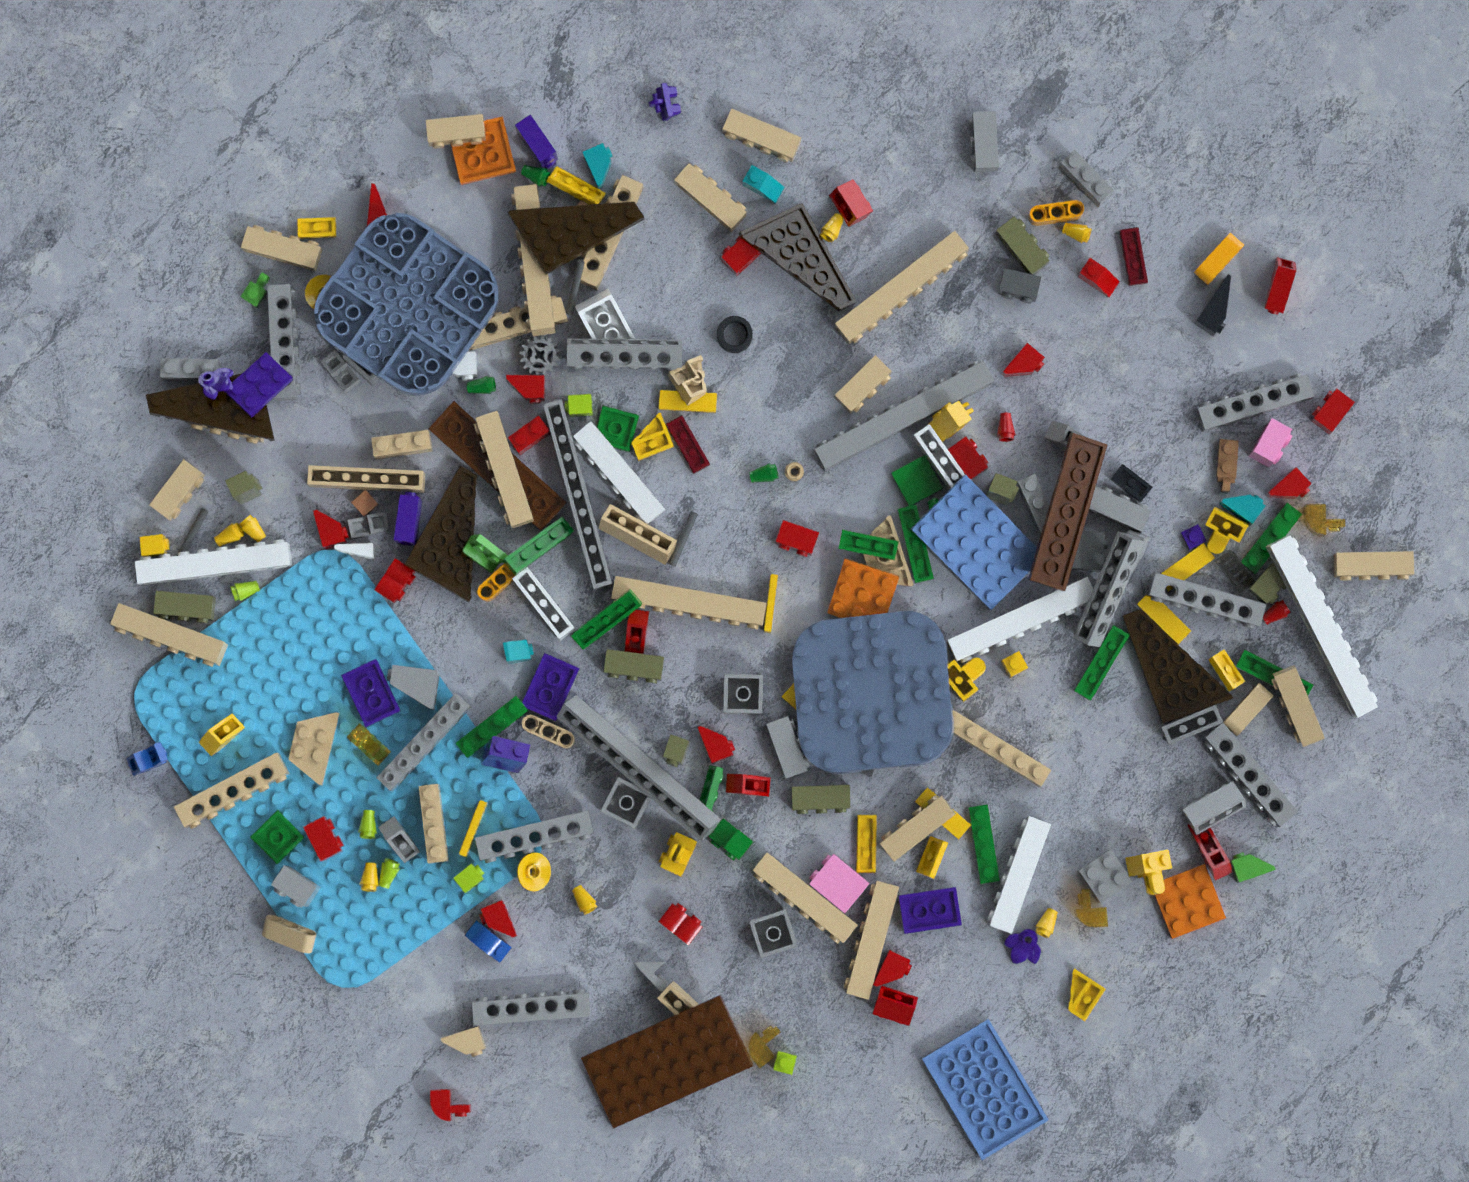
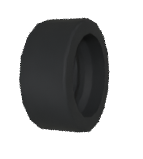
(734, 320)

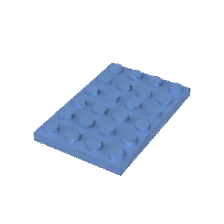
(977, 542)
(985, 1089)

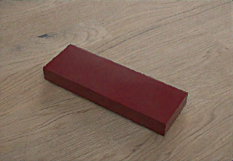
(1133, 256)
(688, 444)

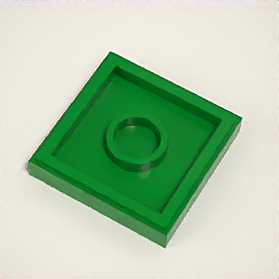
(618, 427)
(916, 480)
(277, 837)

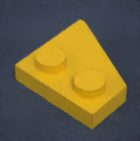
(652, 439)
(1083, 995)

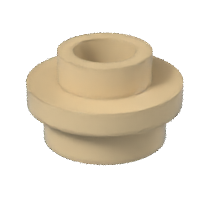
(794, 465)

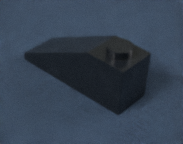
(1215, 312)

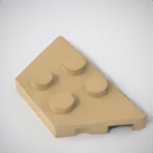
(899, 566)
(313, 745)

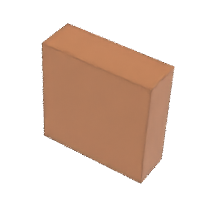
(364, 503)

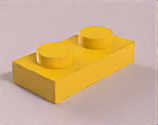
(316, 227)
(1226, 670)
(932, 857)

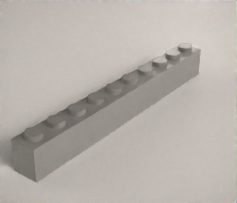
(904, 415)
(578, 495)
(638, 768)

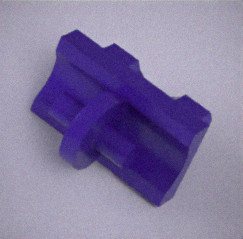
(662, 102)

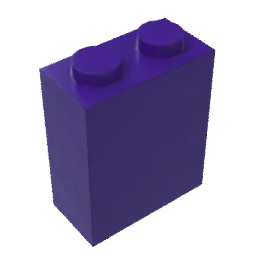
(536, 142)
(408, 519)
(505, 754)

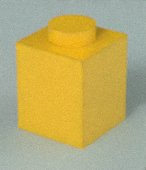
(154, 545)
(1014, 664)

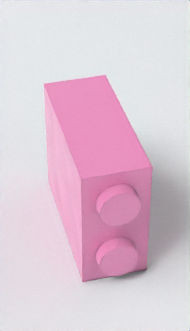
(838, 882)

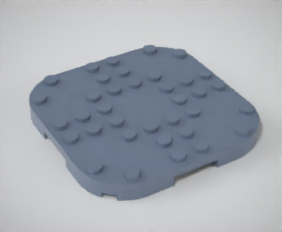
(406, 304)
(872, 692)

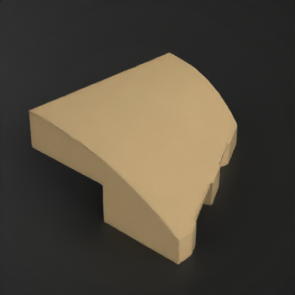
(689, 380)

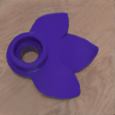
(217, 381)
(1021, 949)

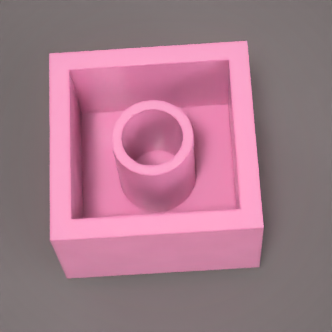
(1270, 442)

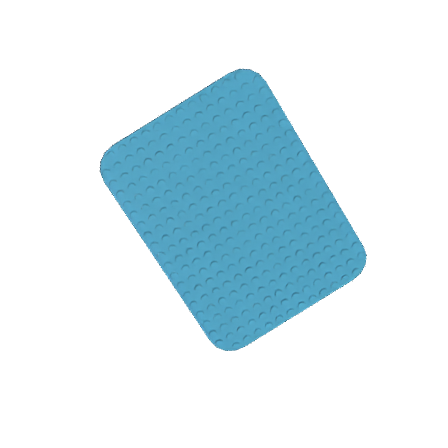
(287, 668)

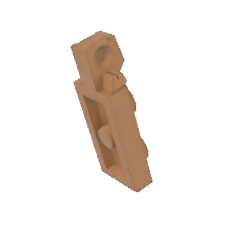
(1227, 463)

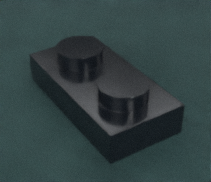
(1131, 483)

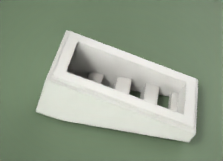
(363, 550)

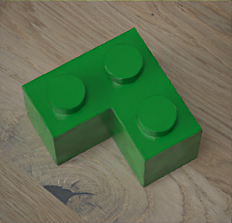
(730, 839)

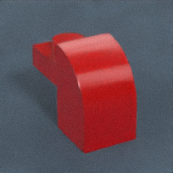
(442, 1105)

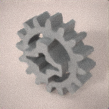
(533, 361)

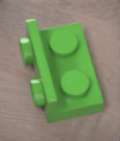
(484, 552)

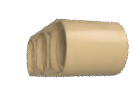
(1248, 709)
(541, 725)
(289, 934)

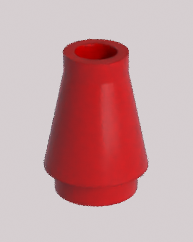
(1006, 429)
(1276, 612)

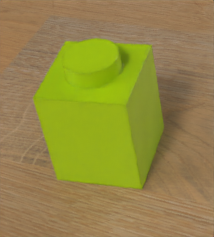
(579, 405)
(469, 877)
(785, 1062)

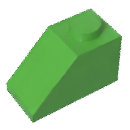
(1248, 867)

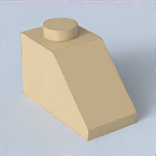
(466, 1041)

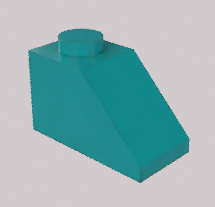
(598, 162)
(763, 184)
(1244, 507)
(518, 651)

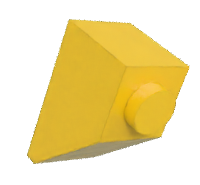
(221, 734)

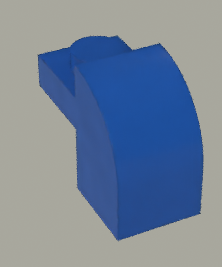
(147, 759)
(488, 941)

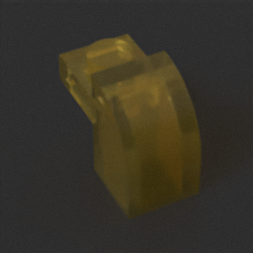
(1316, 520)
(368, 744)
(1090, 916)
(757, 1046)

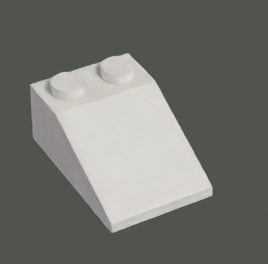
(604, 318)

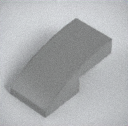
(340, 371)
(367, 525)

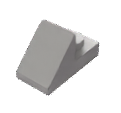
(649, 970)

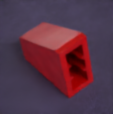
(1280, 286)

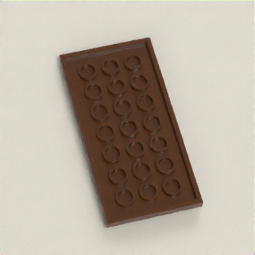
(667, 1061)

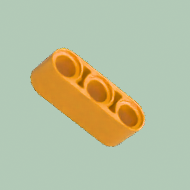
(1063, 207)
(1219, 258)
(491, 583)

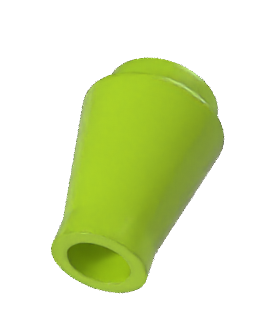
(243, 590)
(367, 825)
(388, 872)

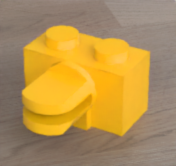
(950, 419)
(1224, 528)
(962, 678)
(678, 853)
(1150, 868)

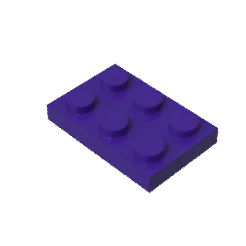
(259, 384)
(550, 686)
(371, 693)
(930, 910)

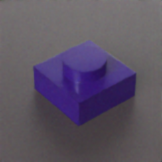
(1193, 537)

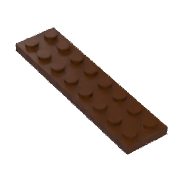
(458, 433)
(1067, 512)

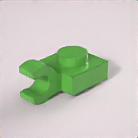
(254, 292)

